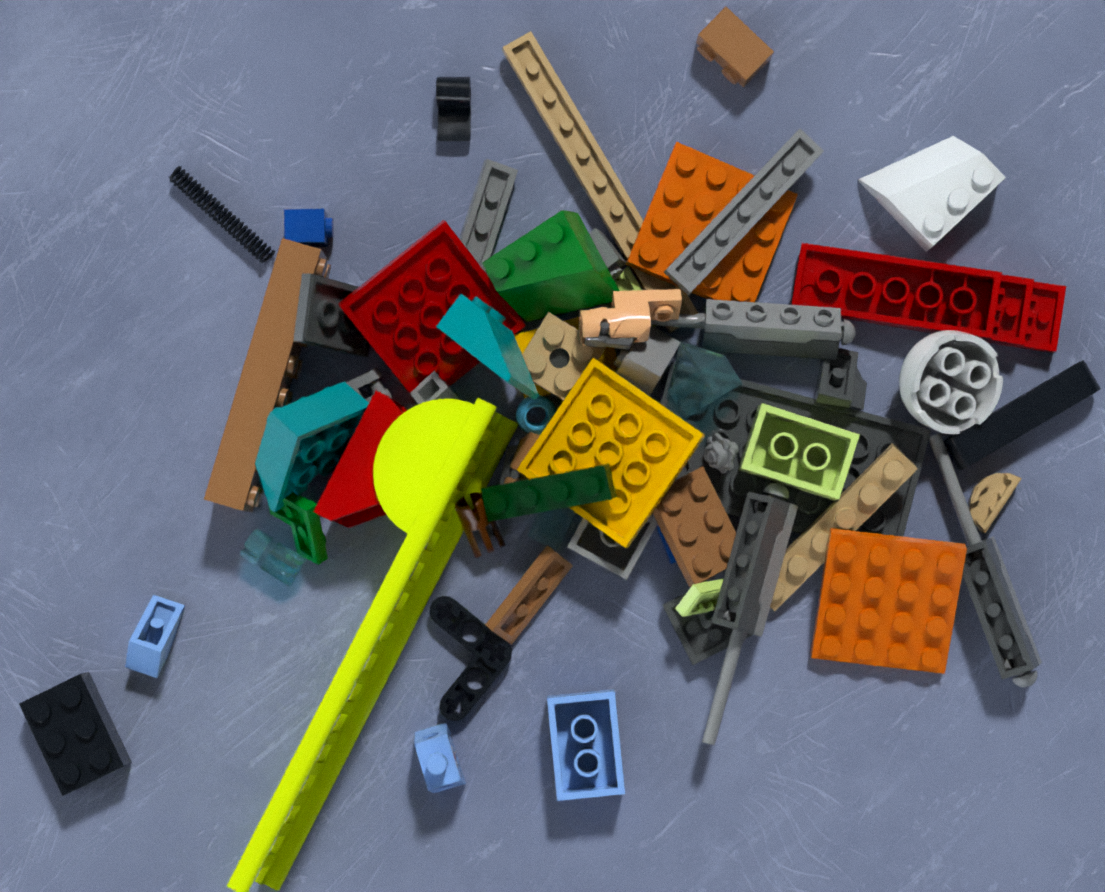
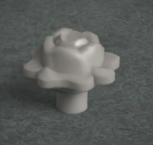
(720, 453)

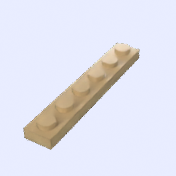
(847, 513)

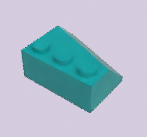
(306, 440)

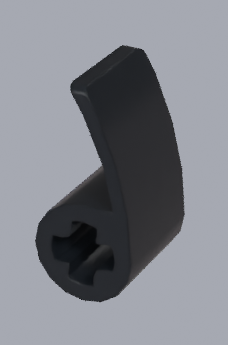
(454, 108)

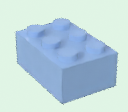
(585, 745)

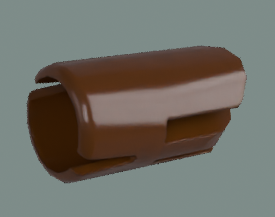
(477, 520)

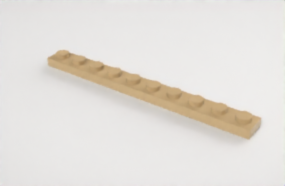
(583, 154)

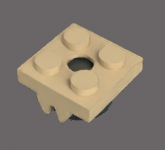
(557, 356)

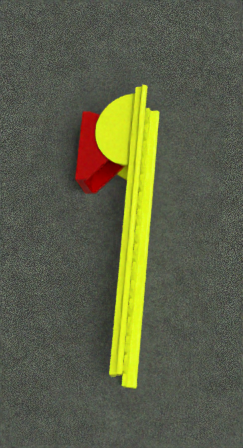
(414, 472)

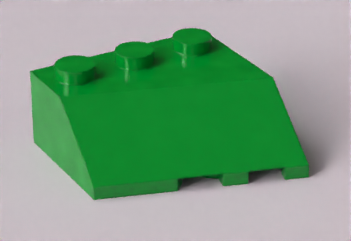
(551, 270)

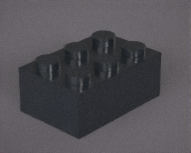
(75, 733)

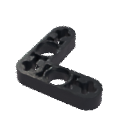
(479, 662)

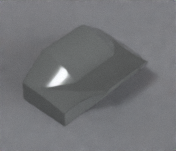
(841, 382)

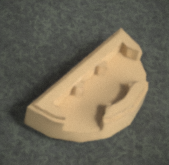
(989, 498)

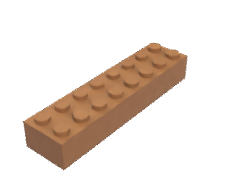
(264, 379)

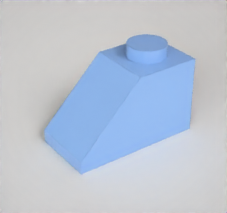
(154, 636)

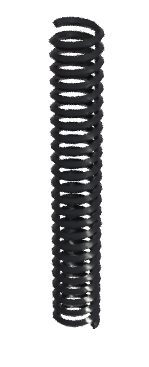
(219, 208)

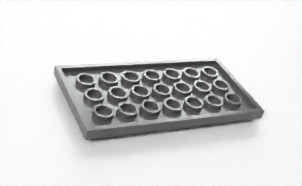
(733, 419)

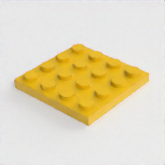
(618, 425)

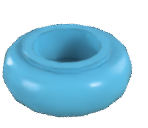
(528, 403)

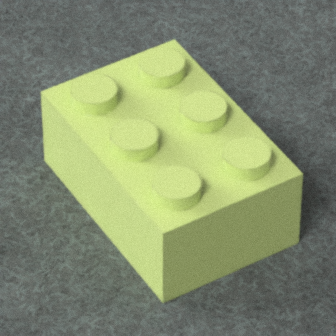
(798, 452)

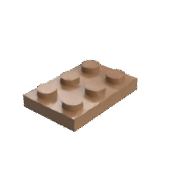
(696, 527)

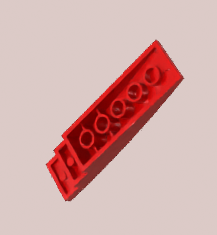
(930, 296)

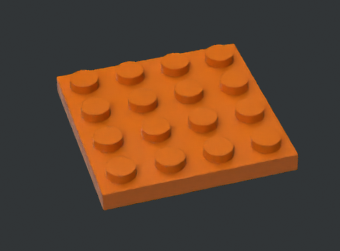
(684, 204)
(888, 600)

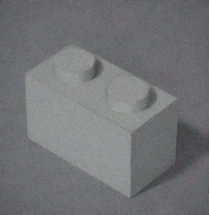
(646, 360)

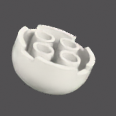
(950, 381)

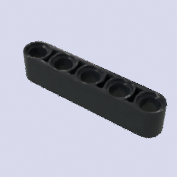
(1022, 415)

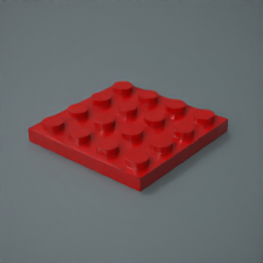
(410, 297)

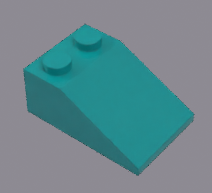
(483, 335)

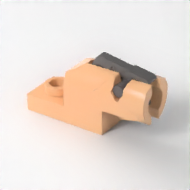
(628, 318)

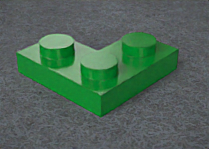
(305, 527)

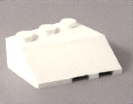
(934, 188)

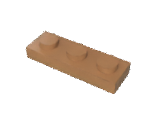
(529, 595)

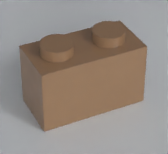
(733, 47)

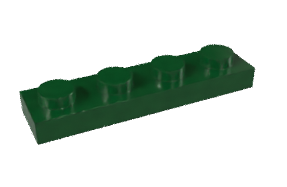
(548, 492)

